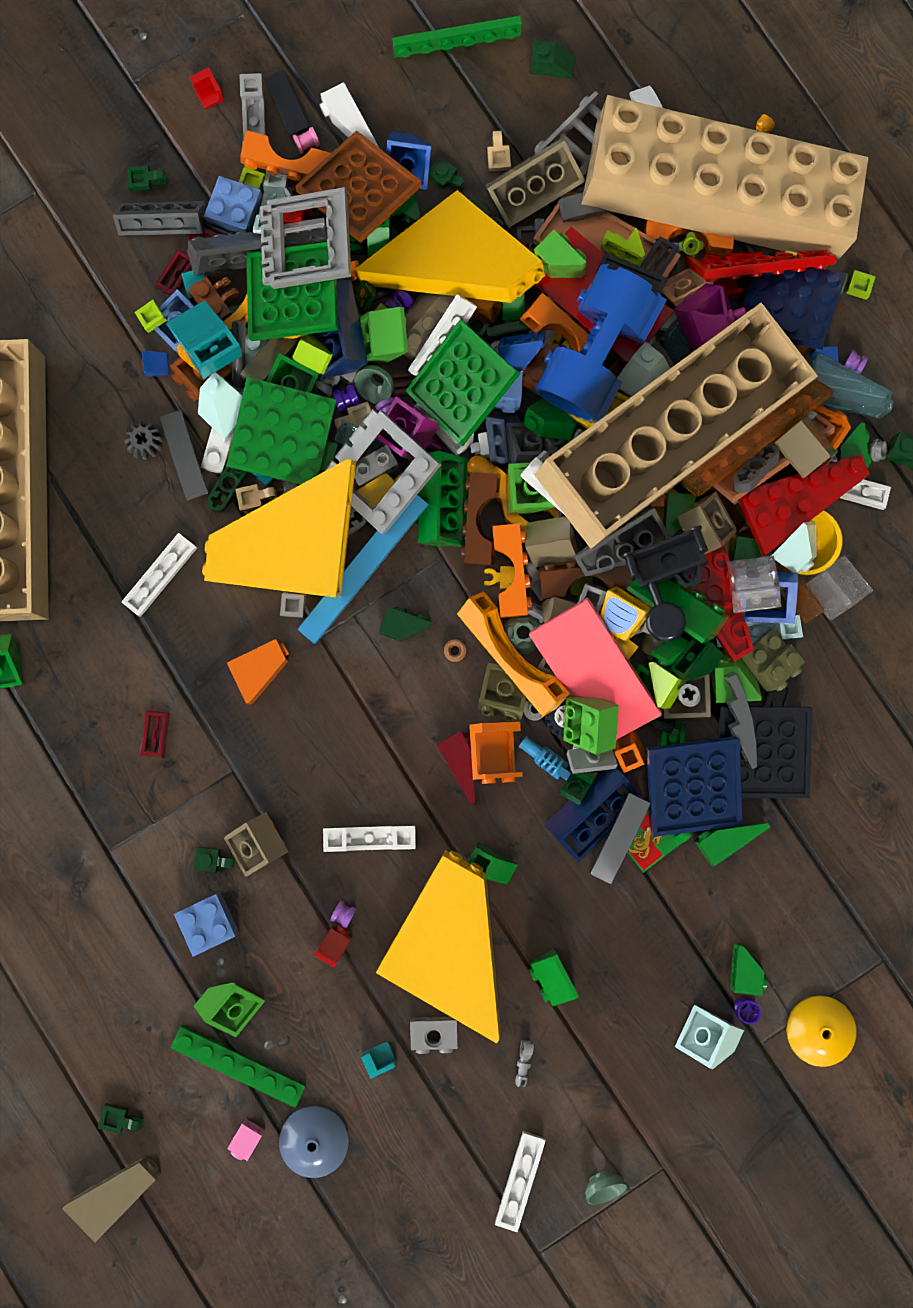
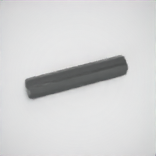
(238, 365)

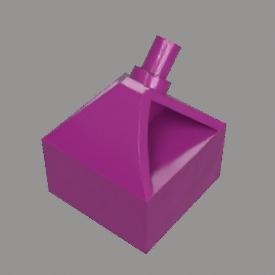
(706, 314)
(414, 423)

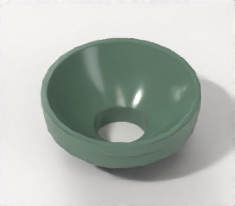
(369, 388)
(523, 646)
(604, 1187)

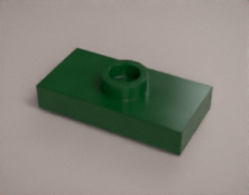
(506, 328)

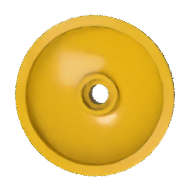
(828, 543)
(808, 1023)

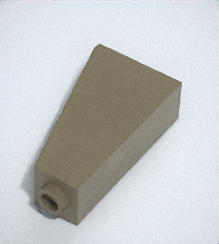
(262, 363)
(106, 1201)

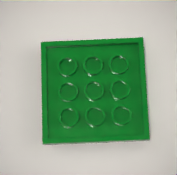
(291, 309)
(462, 382)
(280, 432)

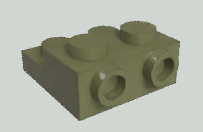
(773, 661)
(500, 695)

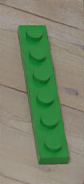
(457, 36)
(238, 1066)

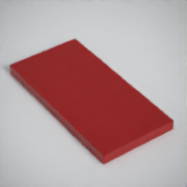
(567, 290)

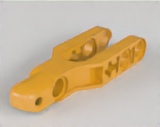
(481, 465)

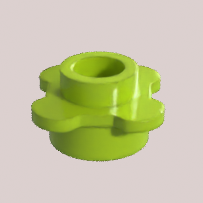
(691, 239)

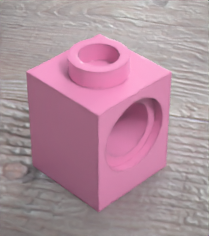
(245, 1140)

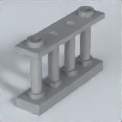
(587, 105)

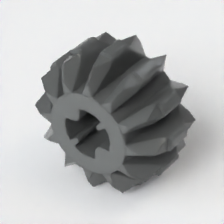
(143, 449)

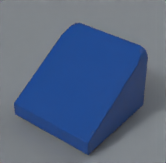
(829, 351)
(155, 363)

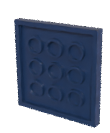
(799, 302)
(694, 786)

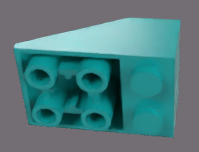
(205, 339)

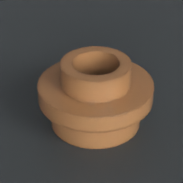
(454, 643)

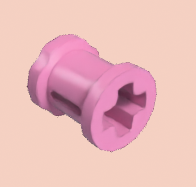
(306, 140)

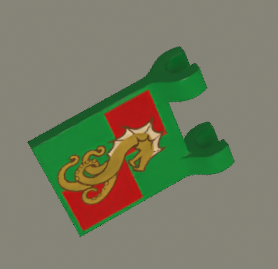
(648, 850)

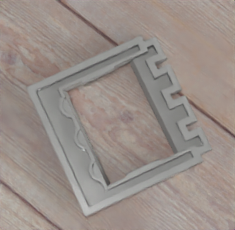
(273, 238)
(406, 486)

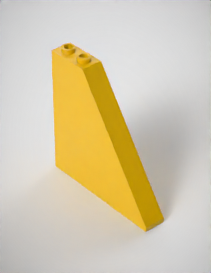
(455, 253)
(290, 541)
(448, 947)

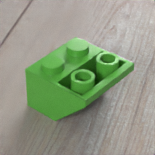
(560, 258)
(384, 334)
(591, 724)

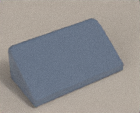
(497, 441)

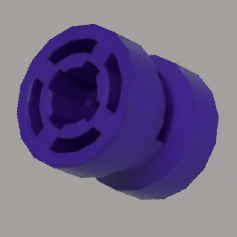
(399, 299)
(346, 397)
(750, 1013)

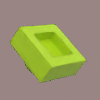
(252, 178)
(860, 284)
(150, 316)

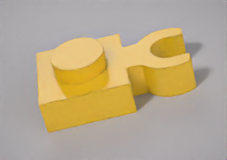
(504, 577)

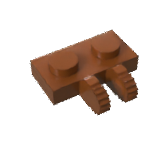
(206, 291)

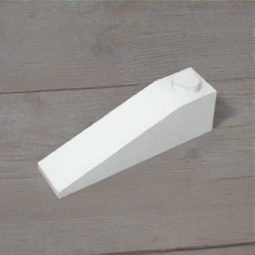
(343, 112)

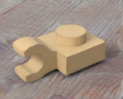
(498, 154)
(355, 415)
(252, 497)

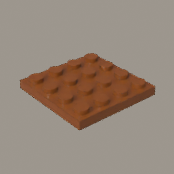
(372, 180)

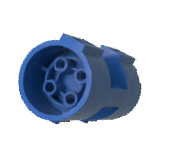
(619, 307)

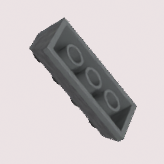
(222, 251)

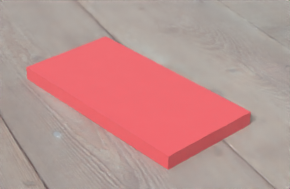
(594, 665)

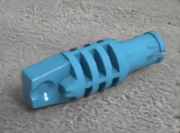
(546, 759)

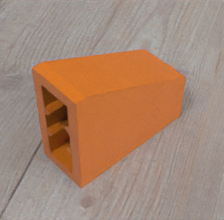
(258, 668)

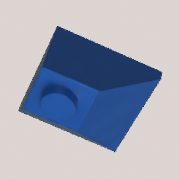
(411, 154)
(521, 348)

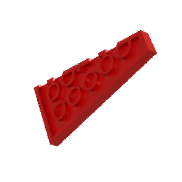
(755, 263)
(784, 505)
(715, 585)

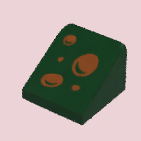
(365, 296)

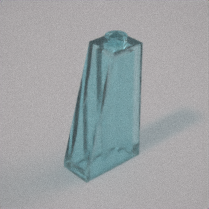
(851, 390)

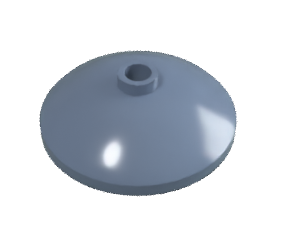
(318, 1126)

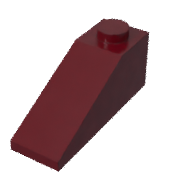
(458, 756)

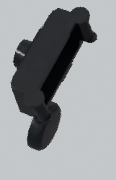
(661, 562)

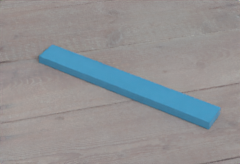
(360, 571)

